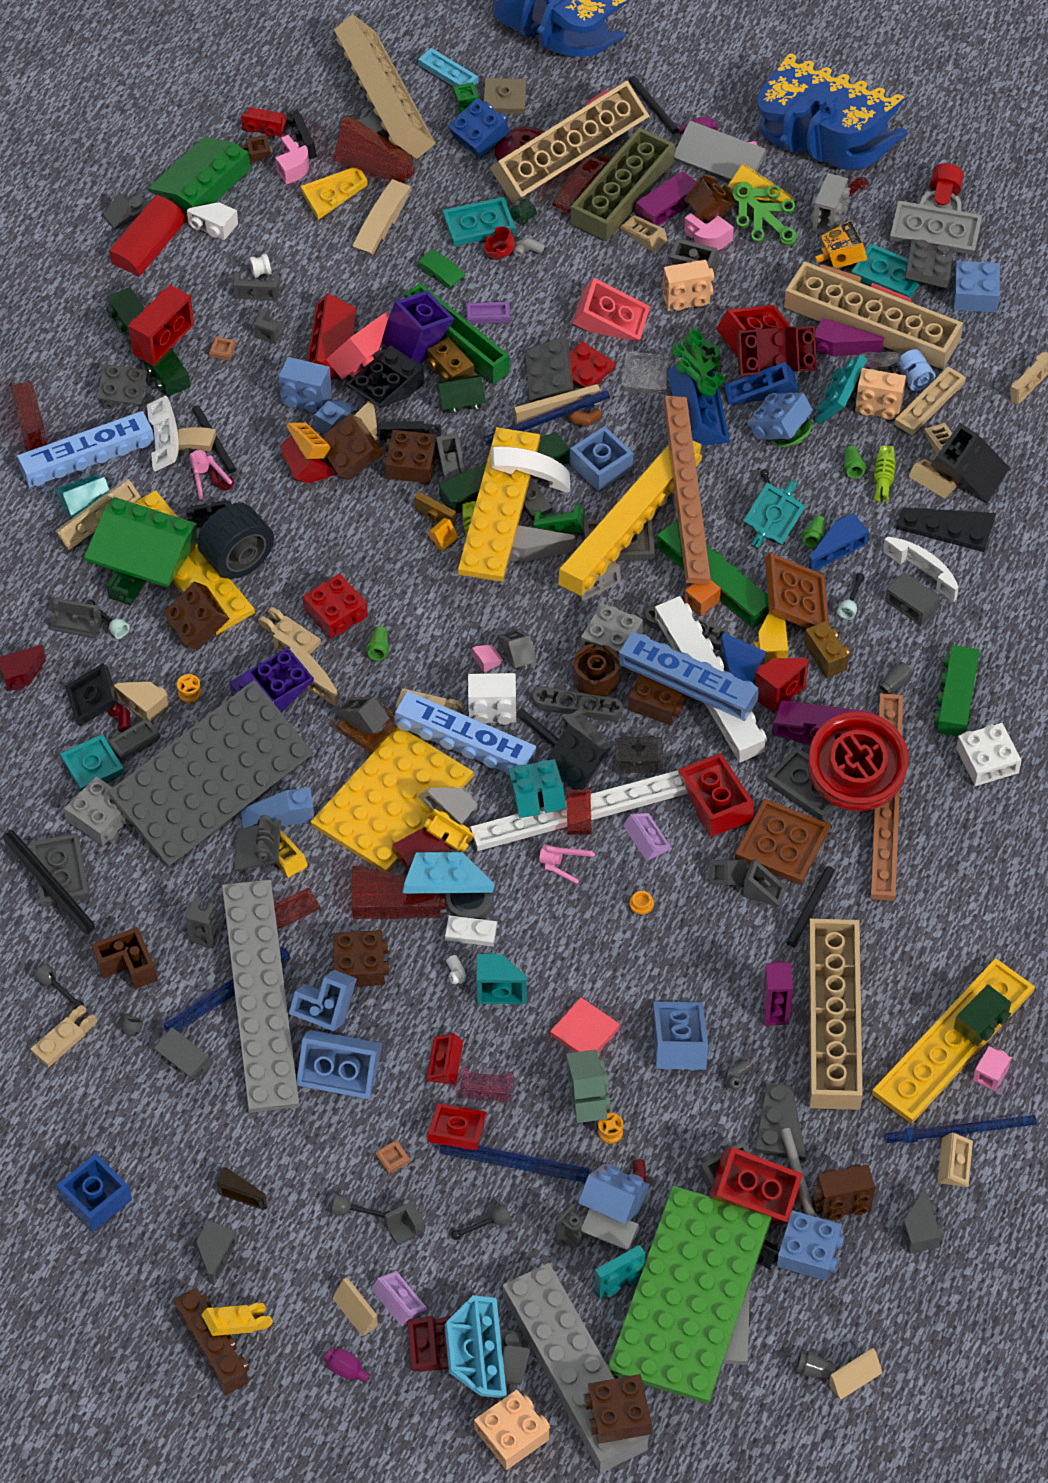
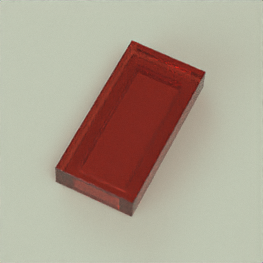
(579, 812)
(295, 907)

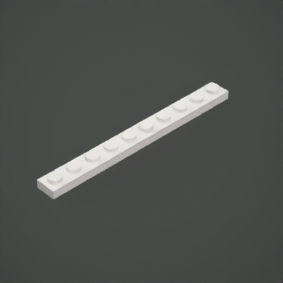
(602, 804)

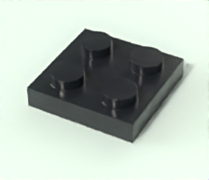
(91, 694)
(576, 757)

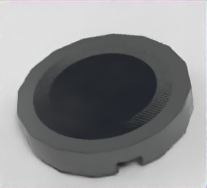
(469, 904)

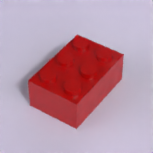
(161, 324)
(756, 1185)

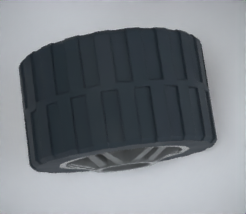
(235, 540)

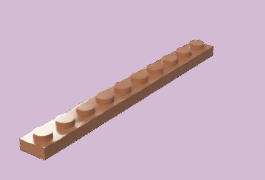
(686, 490)
(886, 819)

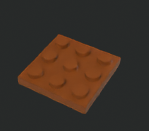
(795, 592)
(783, 841)

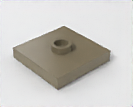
(506, 95)

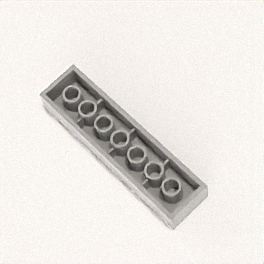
(565, 1356)

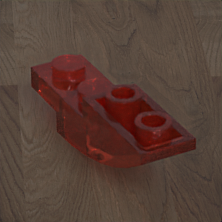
(579, 181)

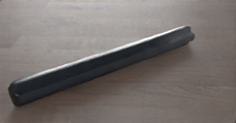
(49, 882)

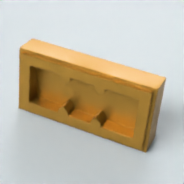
(433, 509)

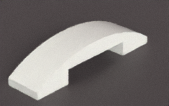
(165, 433)
(533, 463)
(901, 550)

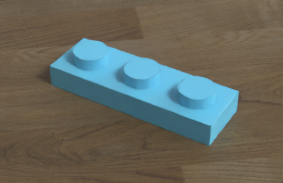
(446, 68)

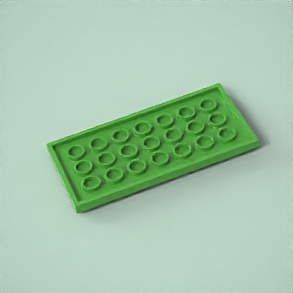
(690, 1295)

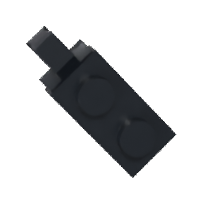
(301, 131)
(412, 426)

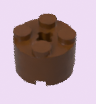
(709, 198)
(596, 670)

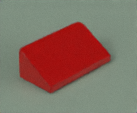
(445, 1059)

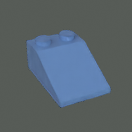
(680, 1035)

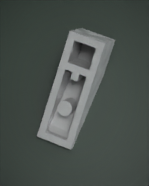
(540, 543)

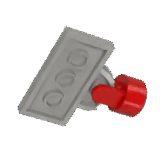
(939, 214)

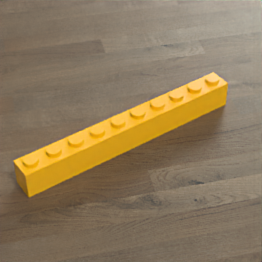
(620, 525)

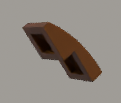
(257, 147)

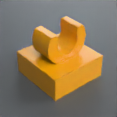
(443, 534)

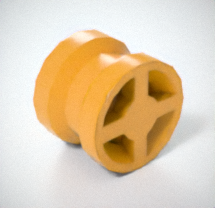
(185, 683)
(613, 1122)

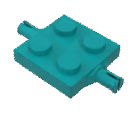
(774, 513)

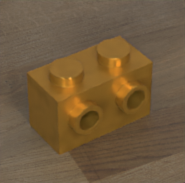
(449, 361)
(826, 649)

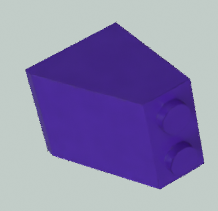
(416, 325)

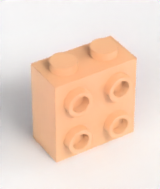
(687, 285)
(880, 394)
(512, 1429)

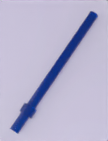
(586, 402)
(912, 1134)

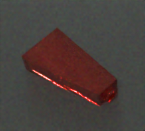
(370, 152)
(28, 416)
(381, 897)

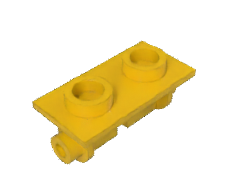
(458, 834)

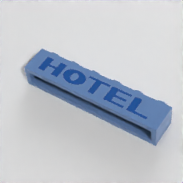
(688, 675)

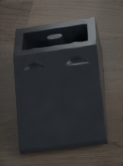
(388, 378)
(971, 463)

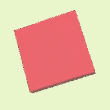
(584, 1028)

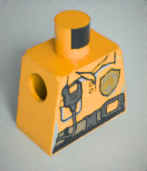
(841, 246)

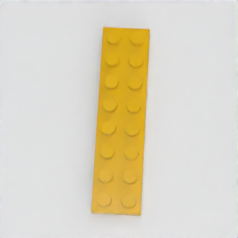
(497, 512)
(198, 569)
(943, 1050)

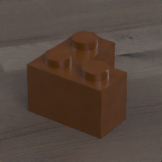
(127, 953)

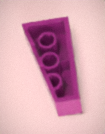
(802, 720)

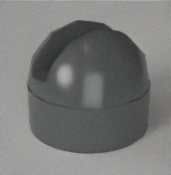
(132, 1025)

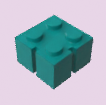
(534, 778)

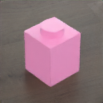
(992, 1068)

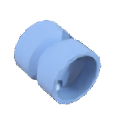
(916, 369)

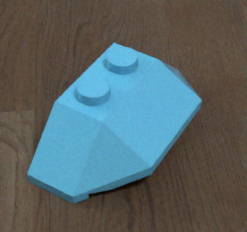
(476, 1347)

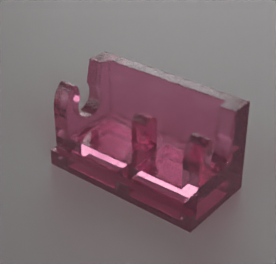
(486, 1086)

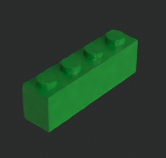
(958, 690)

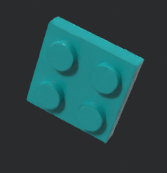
(92, 760)
(619, 1272)

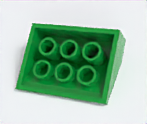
(203, 174)
(141, 542)

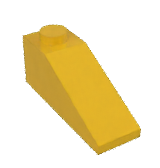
(756, 180)
(773, 638)

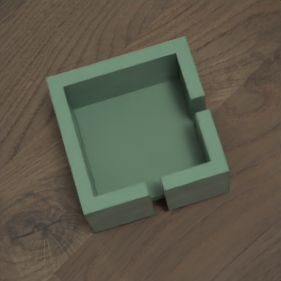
(588, 1086)

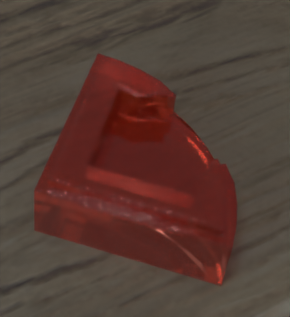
(860, 182)

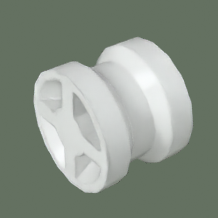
(260, 265)

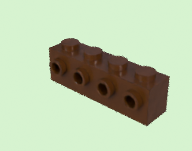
(217, 1350)

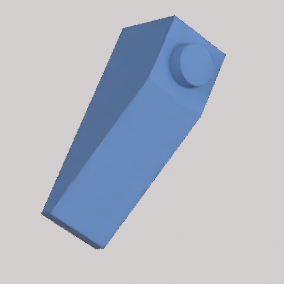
(289, 806)

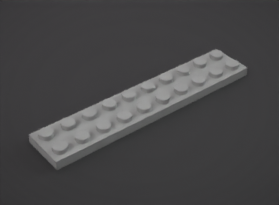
(260, 996)

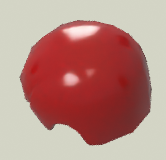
(500, 244)

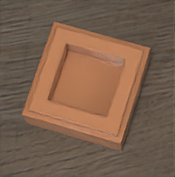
(222, 348)
(392, 1157)

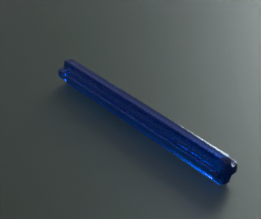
(208, 1002)
(519, 1162)

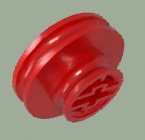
(869, 757)

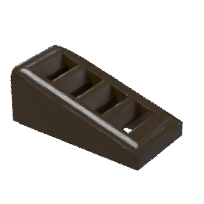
(238, 1189)

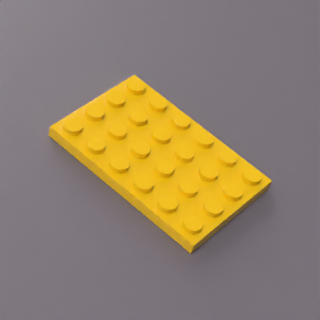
(382, 797)

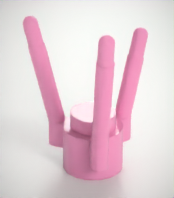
(200, 464)
(553, 855)

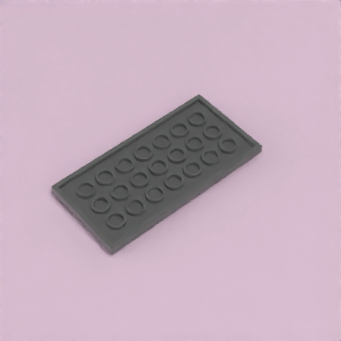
(210, 773)

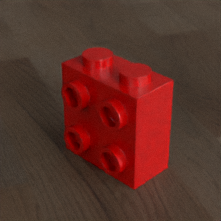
(335, 606)

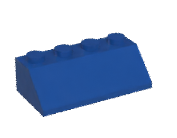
(705, 412)

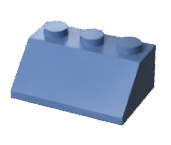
(338, 1064)

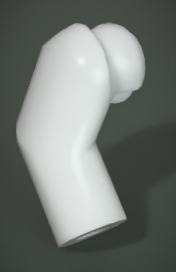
(457, 972)

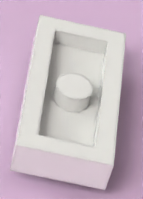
(471, 931)

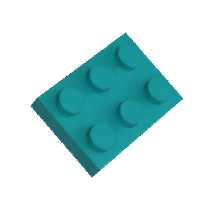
(477, 220)
(885, 270)
(840, 389)

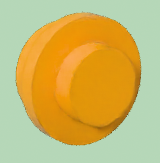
(641, 902)

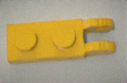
(236, 1319)

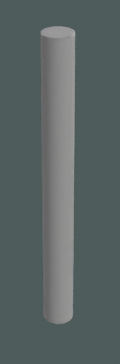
(796, 1166)

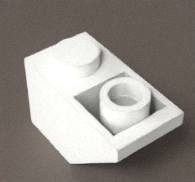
(213, 219)

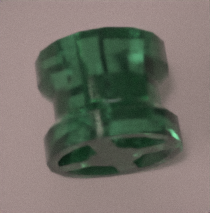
(523, 212)

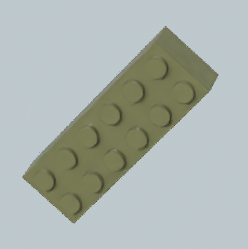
(622, 184)

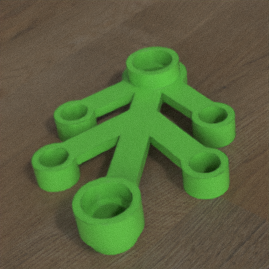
(763, 210)

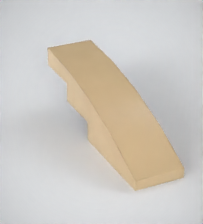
(382, 216)
(322, 684)

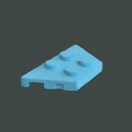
(445, 874)

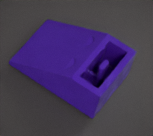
(279, 677)

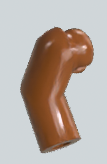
(584, 419)

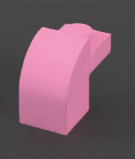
(294, 161)
(714, 234)

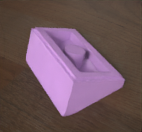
(646, 835)
(398, 1297)

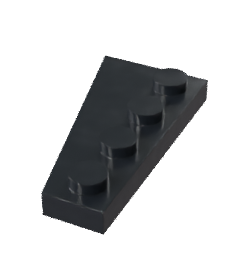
(949, 526)

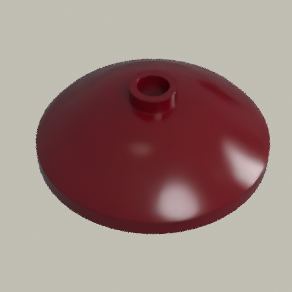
(515, 139)

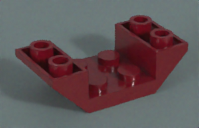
(772, 346)

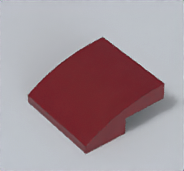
(418, 842)
(428, 1343)

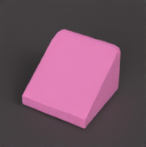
(486, 657)

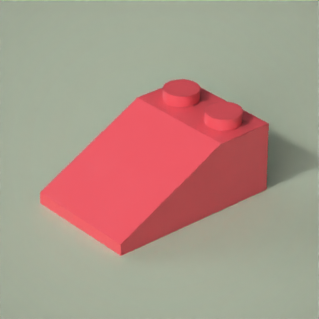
(610, 312)
(359, 349)

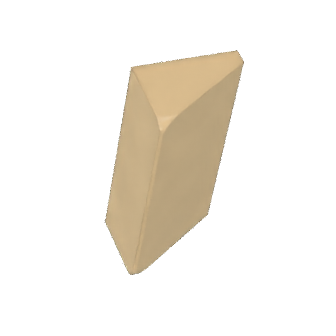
(932, 479)
(955, 1160)
(355, 1307)
(855, 1374)

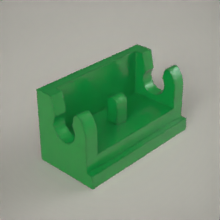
(564, 522)

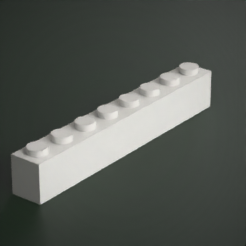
(687, 637)

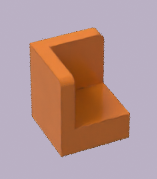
(702, 596)

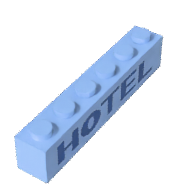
(85, 449)
(462, 733)

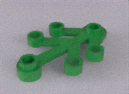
(705, 384)

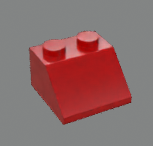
(305, 469)
(780, 681)

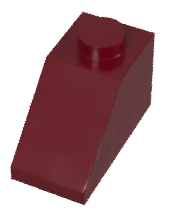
(21, 667)

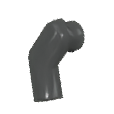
(735, 1073)

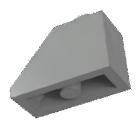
(452, 801)

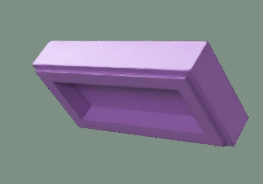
(488, 312)

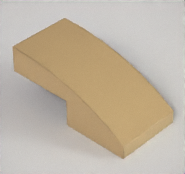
(196, 438)

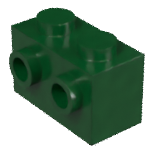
(461, 393)
(983, 1015)

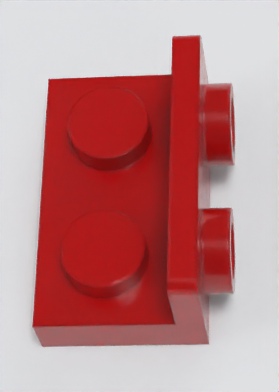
(264, 121)

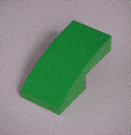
(465, 95)
(442, 268)

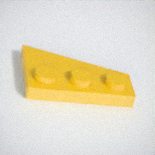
(333, 190)

